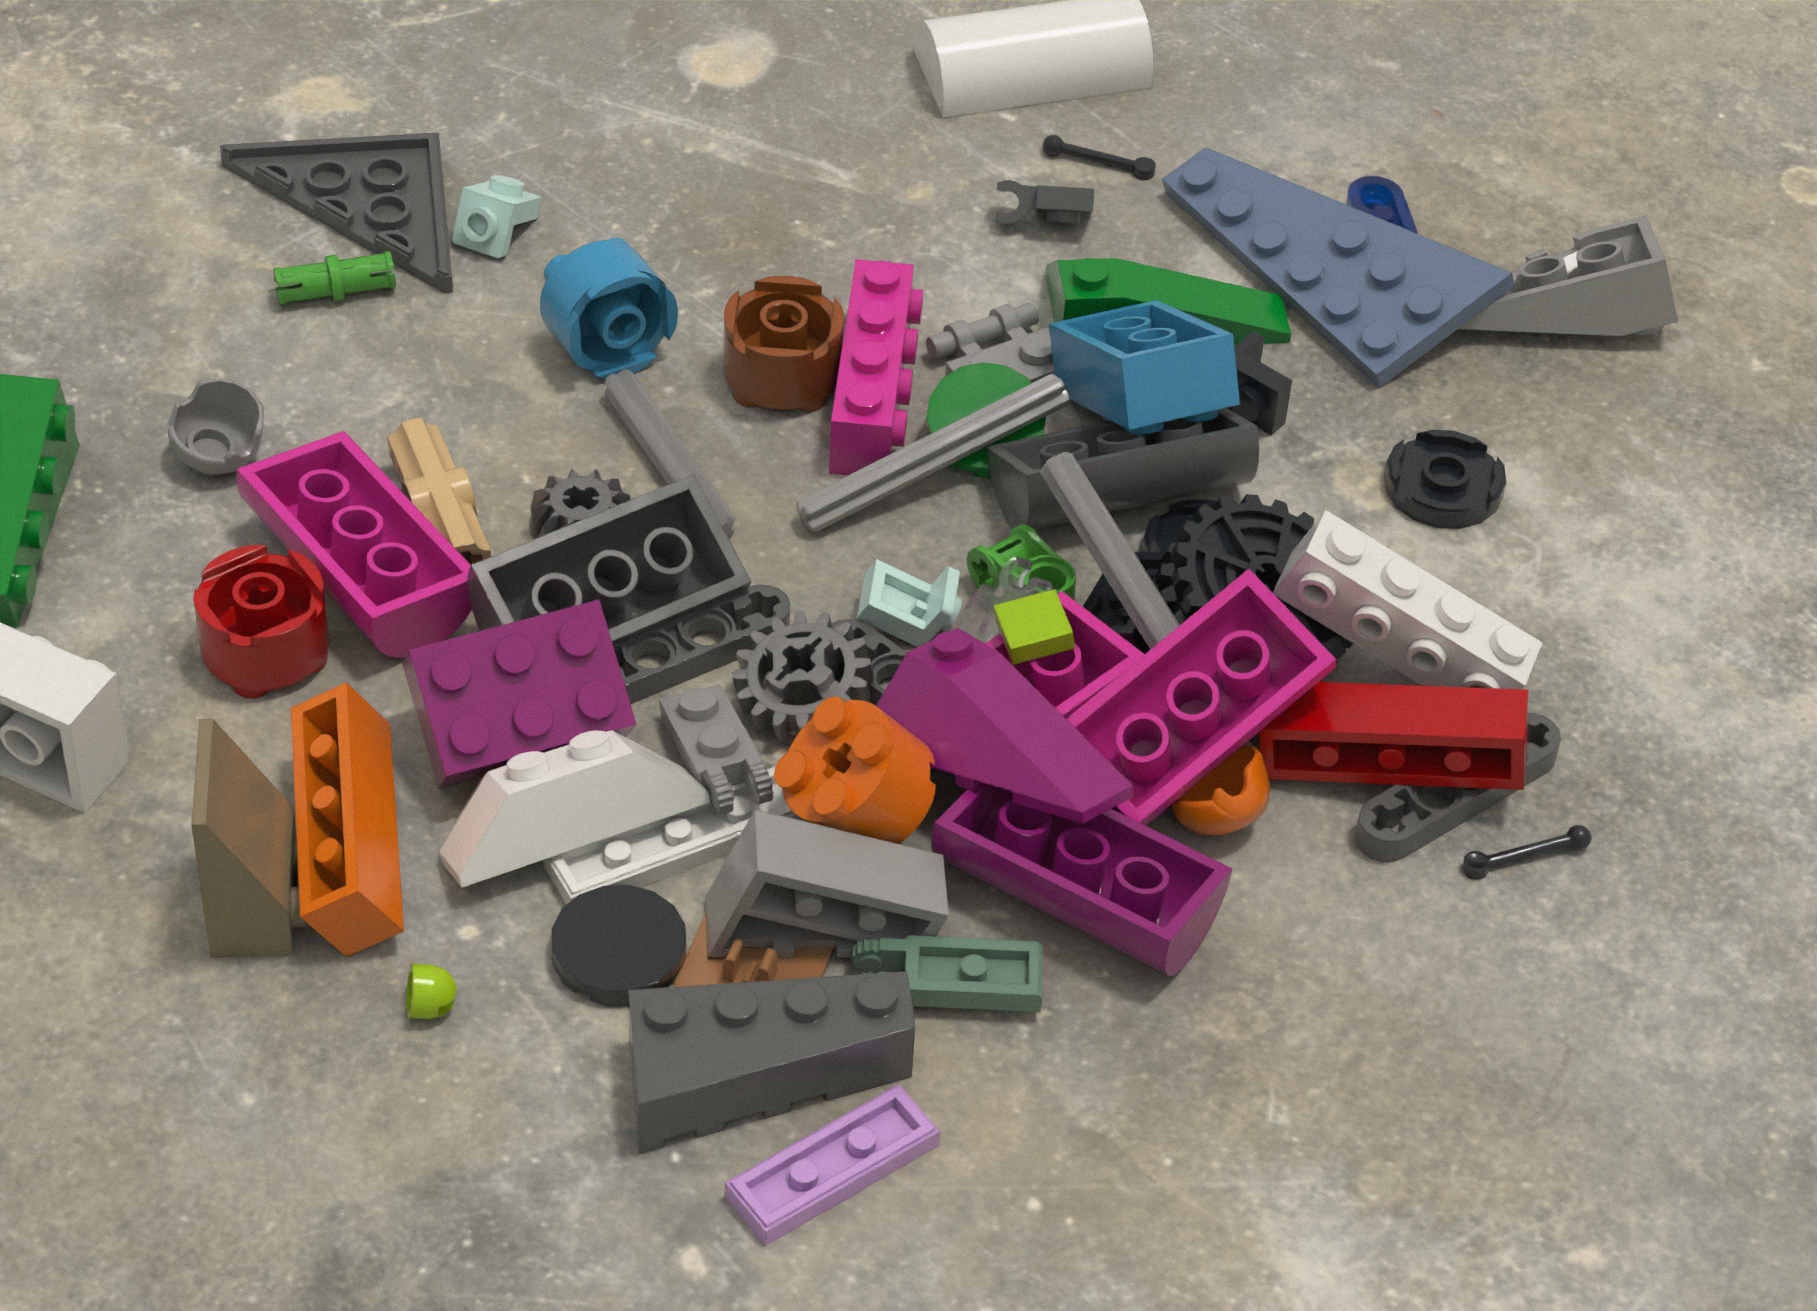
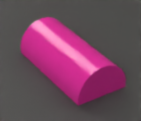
(366, 540)
(1202, 694)

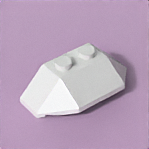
(564, 802)

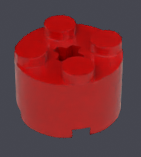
(261, 619)

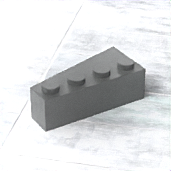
(761, 1047)

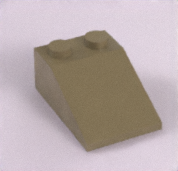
(243, 851)

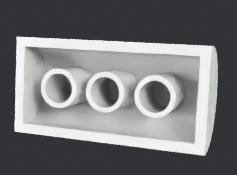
(1034, 54)

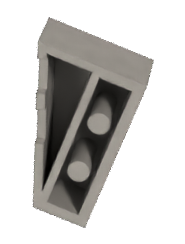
(821, 888)

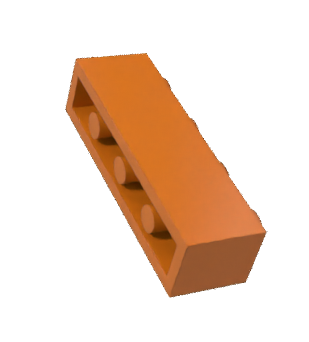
(346, 820)

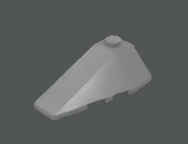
(1603, 287)

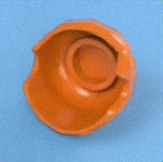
(1226, 797)

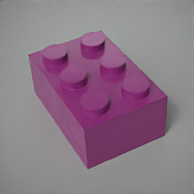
(516, 690)

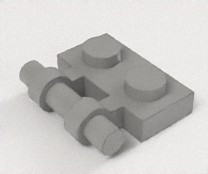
(1017, 349)

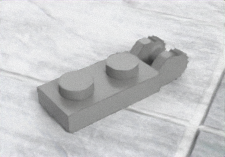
(715, 745)

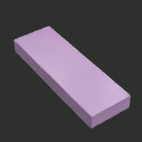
(831, 1164)

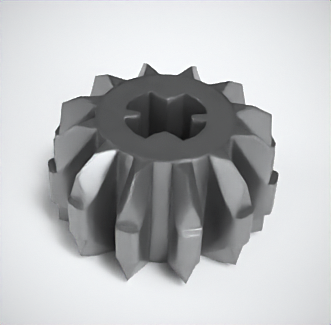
(572, 500)

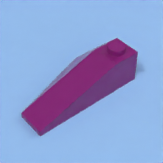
(999, 729)

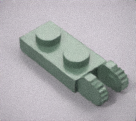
(959, 970)

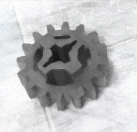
(802, 672)

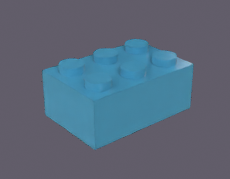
(1146, 365)

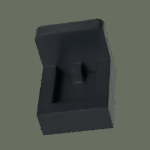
(1262, 390)

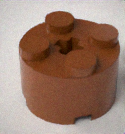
(782, 344)

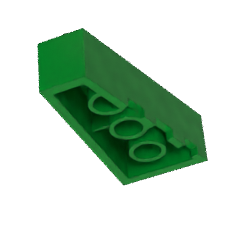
(35, 465)

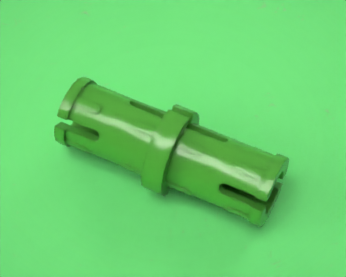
(334, 278)

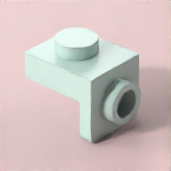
(490, 212)
(907, 604)

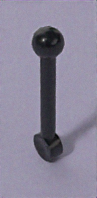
(1142, 167)
(1477, 863)

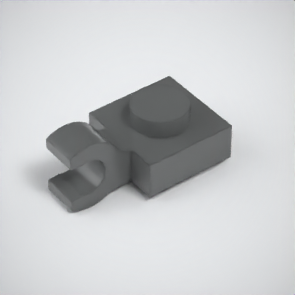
(1062, 204)

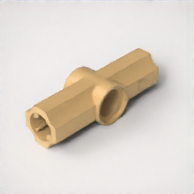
(437, 486)

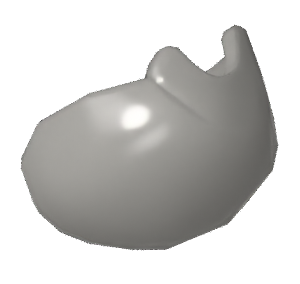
(217, 427)

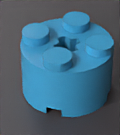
(607, 307)

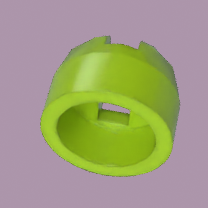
(429, 991)

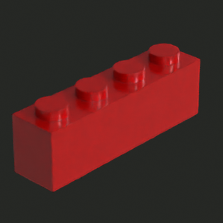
(1401, 736)

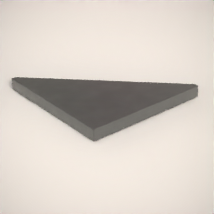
(368, 188)

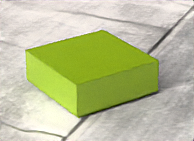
(1034, 626)

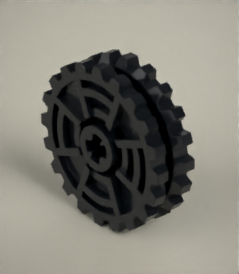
(1224, 545)

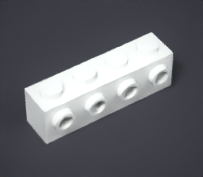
(1402, 611)

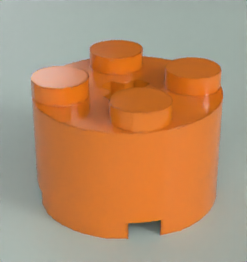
(857, 772)

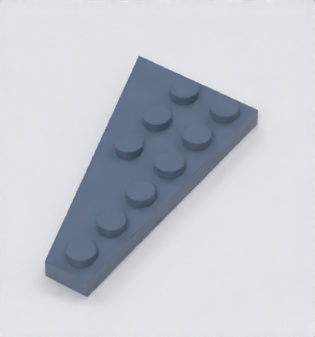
(1350, 275)

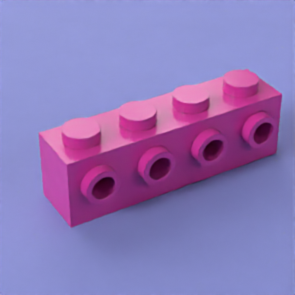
(872, 365)

